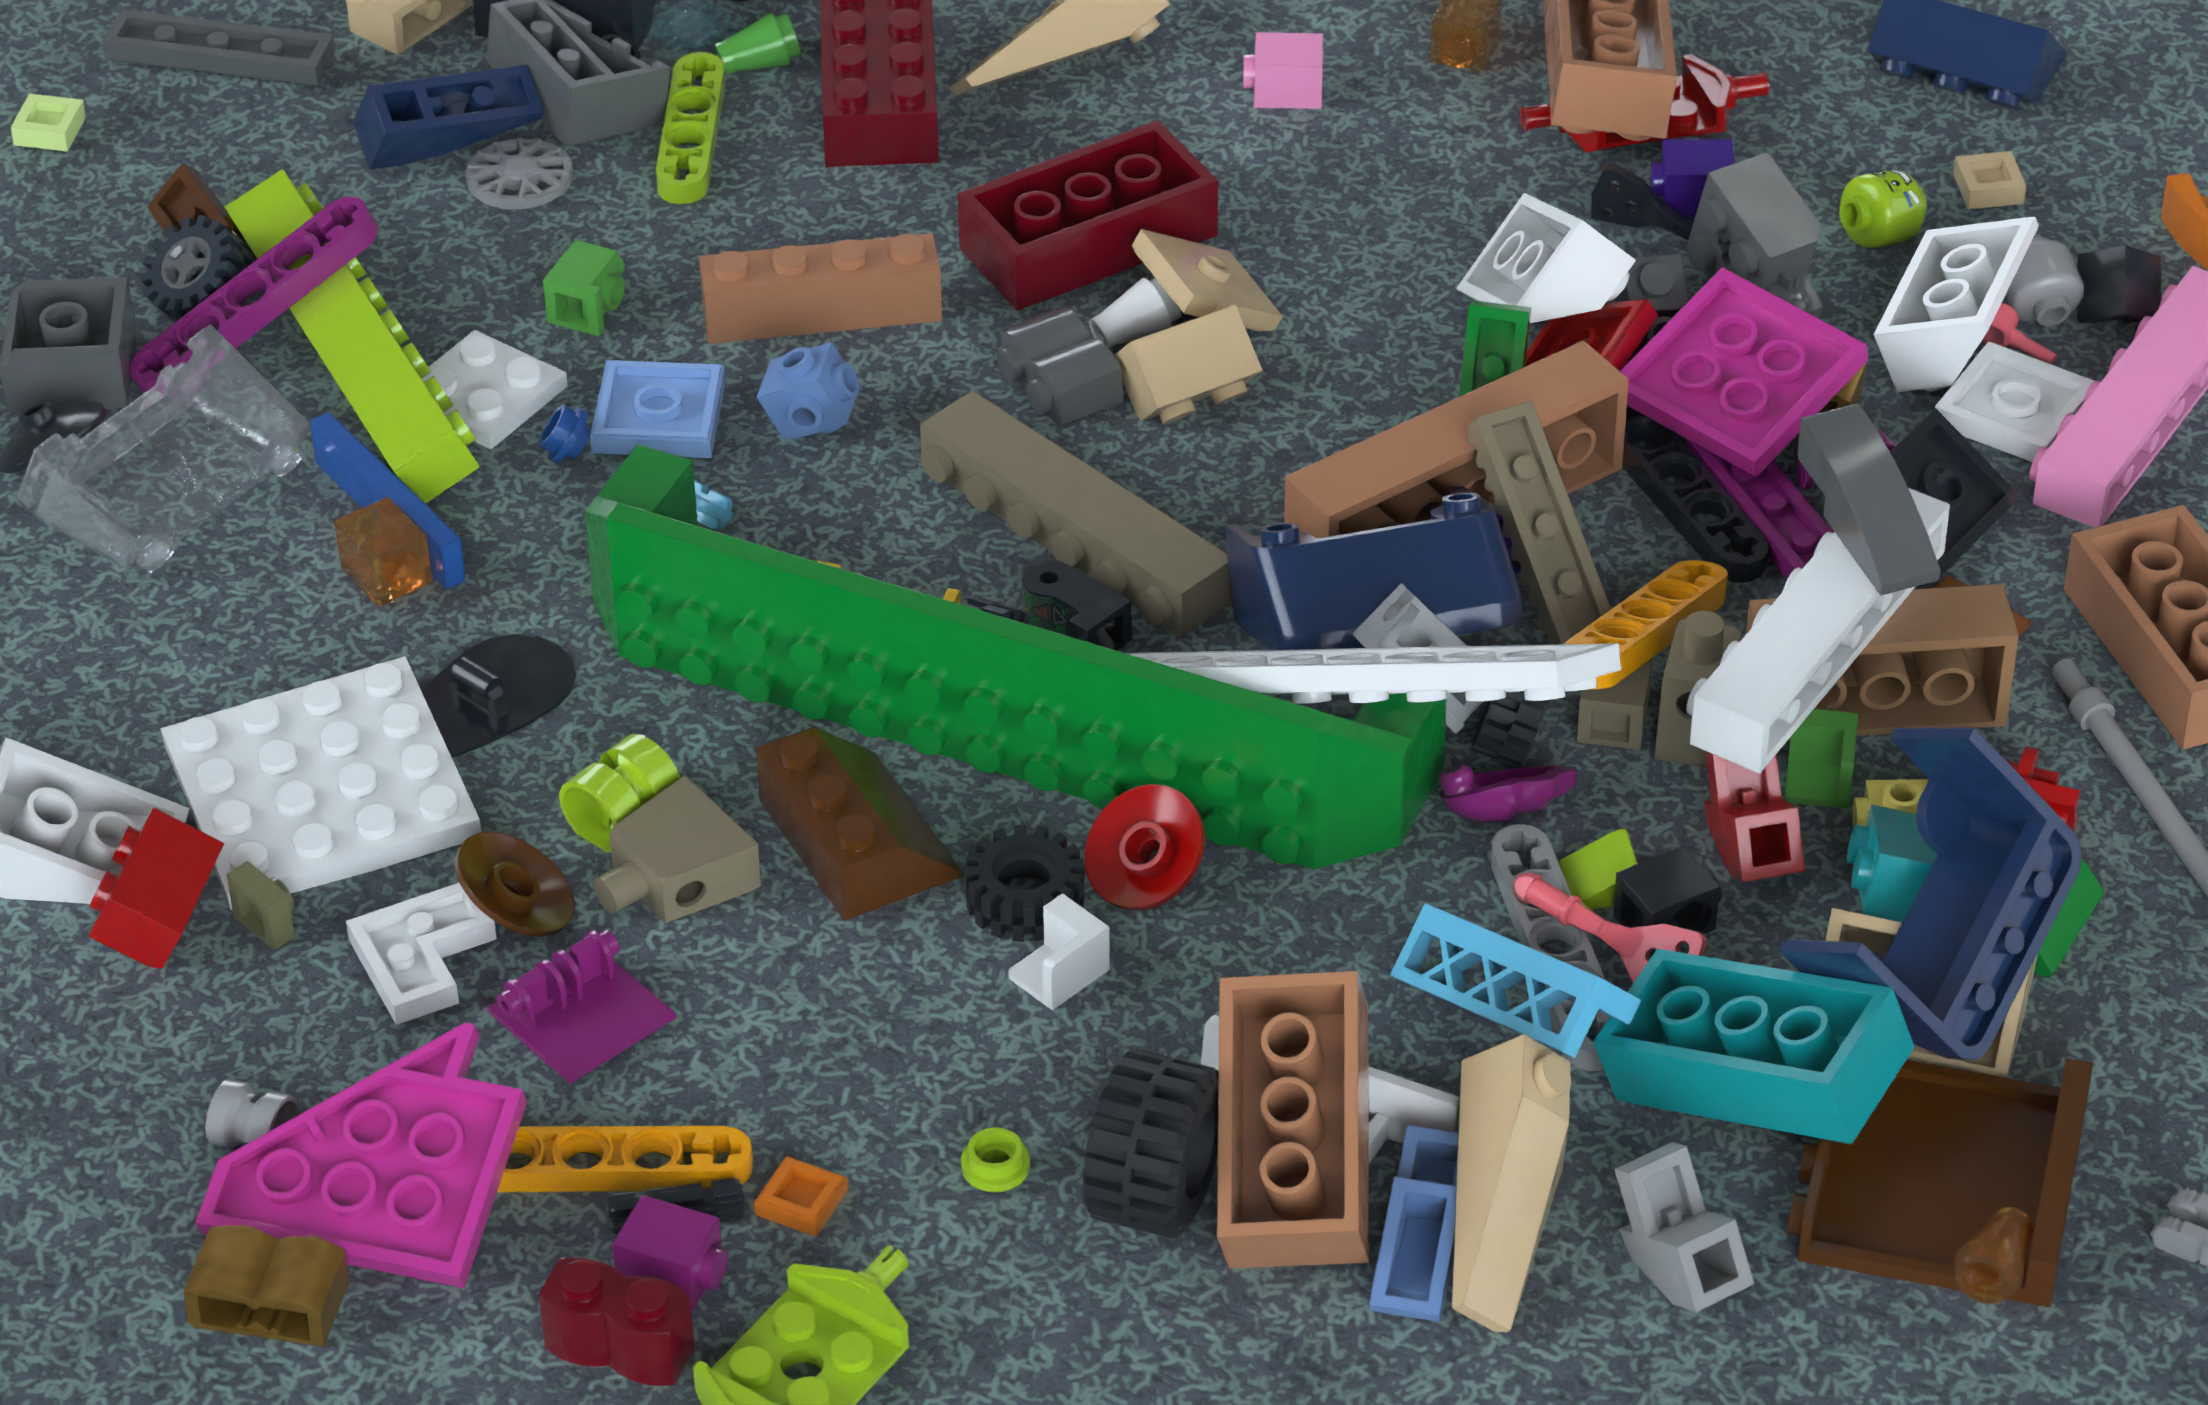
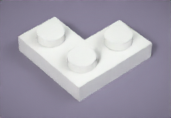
(406, 947)

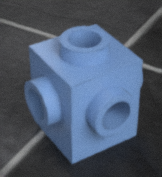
(809, 391)

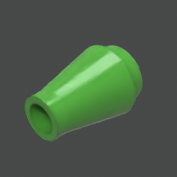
(760, 45)

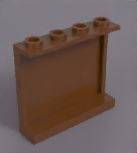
(1937, 1169)

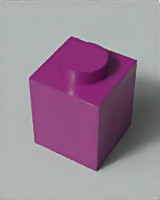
(672, 1246)

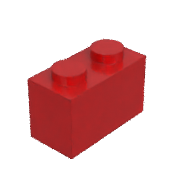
(155, 889)

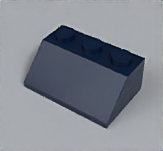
(1965, 50)

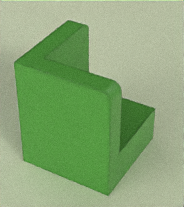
(1822, 759)

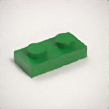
(1493, 343)

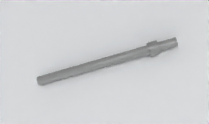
(2095, 712)

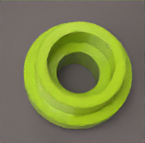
(995, 1146)

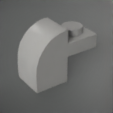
(1672, 1237)

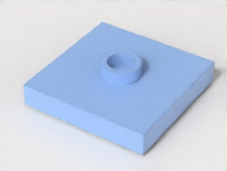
(658, 407)

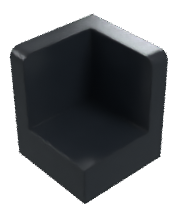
(2119, 284)

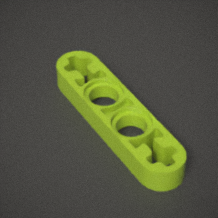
(690, 128)

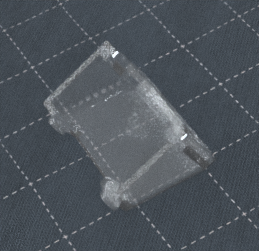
(166, 458)

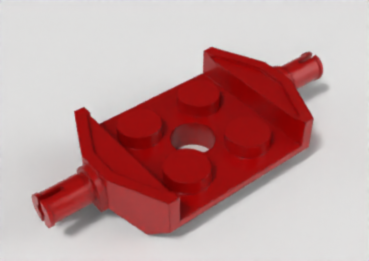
(1698, 107)

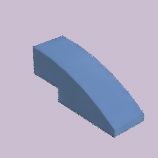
(1419, 1228)

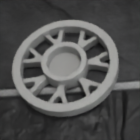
(519, 173)

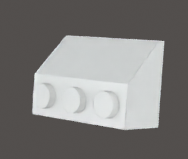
(1547, 264)
(1949, 300)

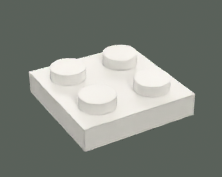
(495, 385)
(2012, 401)

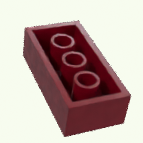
(878, 82)
(1082, 212)

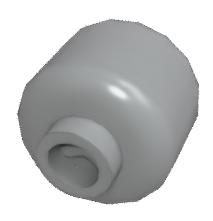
(2045, 283)

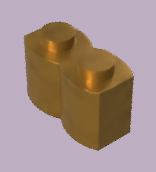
(266, 1285)

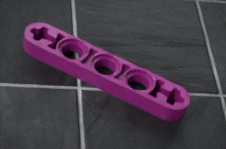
(343, 224)

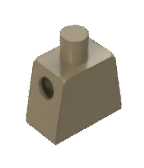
(1693, 655)
(678, 856)

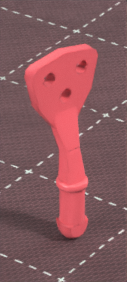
(1631, 943)

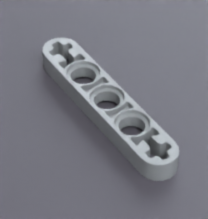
(1537, 926)

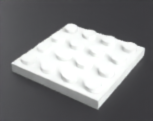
(323, 779)

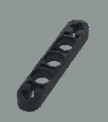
(1700, 496)

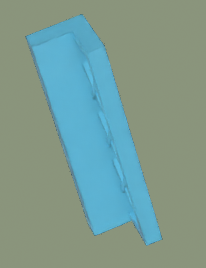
(1518, 964)

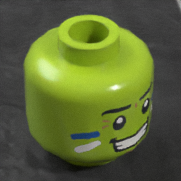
(1882, 208)

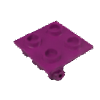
(579, 1007)

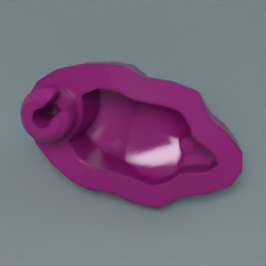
(1505, 792)

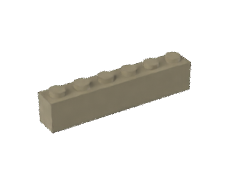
(1076, 513)

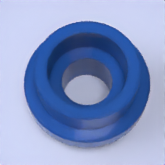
(565, 433)

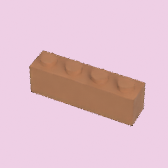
(820, 288)

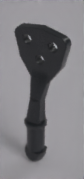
(1649, 205)

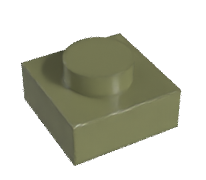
(261, 904)

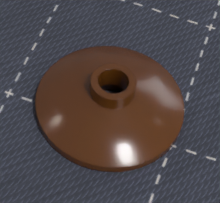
(514, 884)

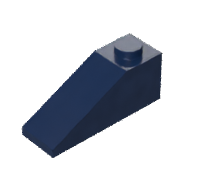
(443, 113)

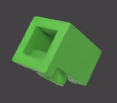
(584, 287)

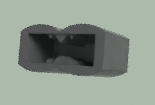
(1060, 366)

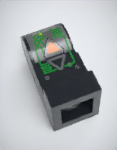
(1075, 605)

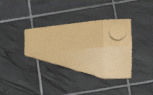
(1063, 33)
(1506, 1172)

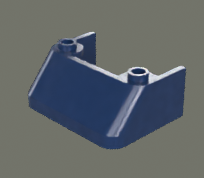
(1320, 590)
(1982, 906)

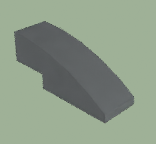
(1867, 499)

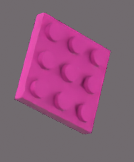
(1740, 371)

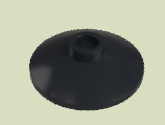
(44, 421)

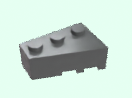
(581, 80)

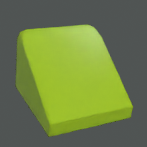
(1593, 868)

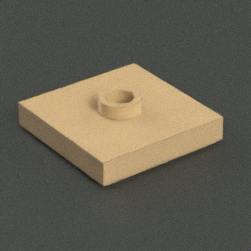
(1205, 279)

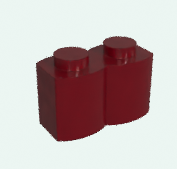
(617, 1321)

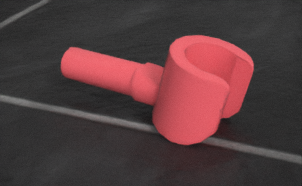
(2004, 333)

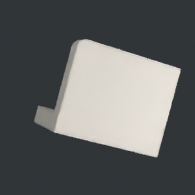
(1072, 954)

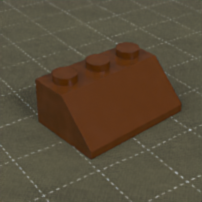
(849, 822)

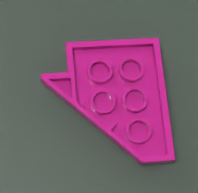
(384, 1168)

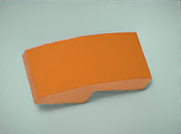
(2186, 216)

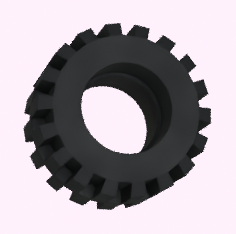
(1152, 1143)

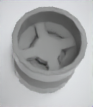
(242, 1115)

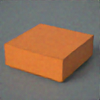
(801, 1196)

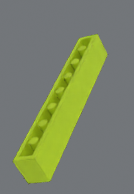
(365, 349)

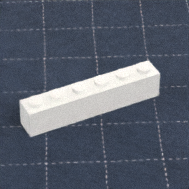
(1797, 650)

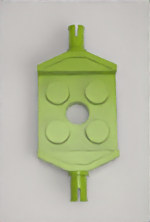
(821, 1319)

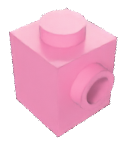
(1285, 70)

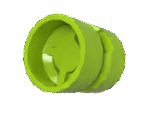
(615, 787)

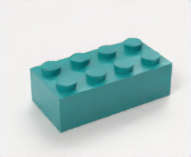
(1756, 1045)

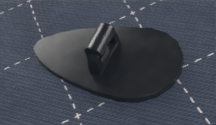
(498, 689)

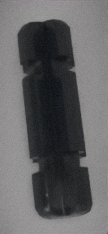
(722, 1199)

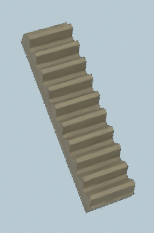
(1538, 521)

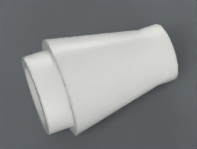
(1135, 314)

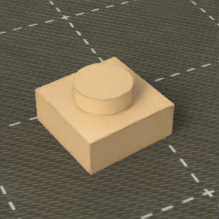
(1989, 180)

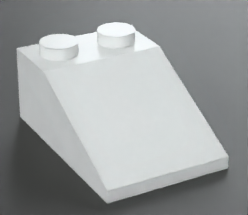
(63, 824)

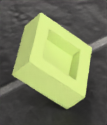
(48, 122)

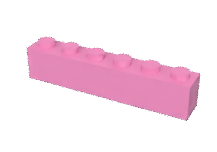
(2130, 411)

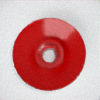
(1128, 834)

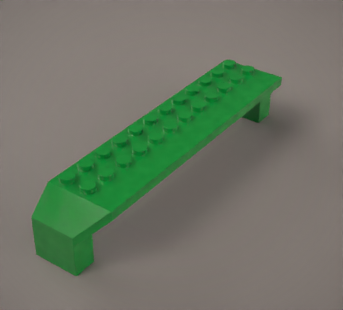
(994, 687)

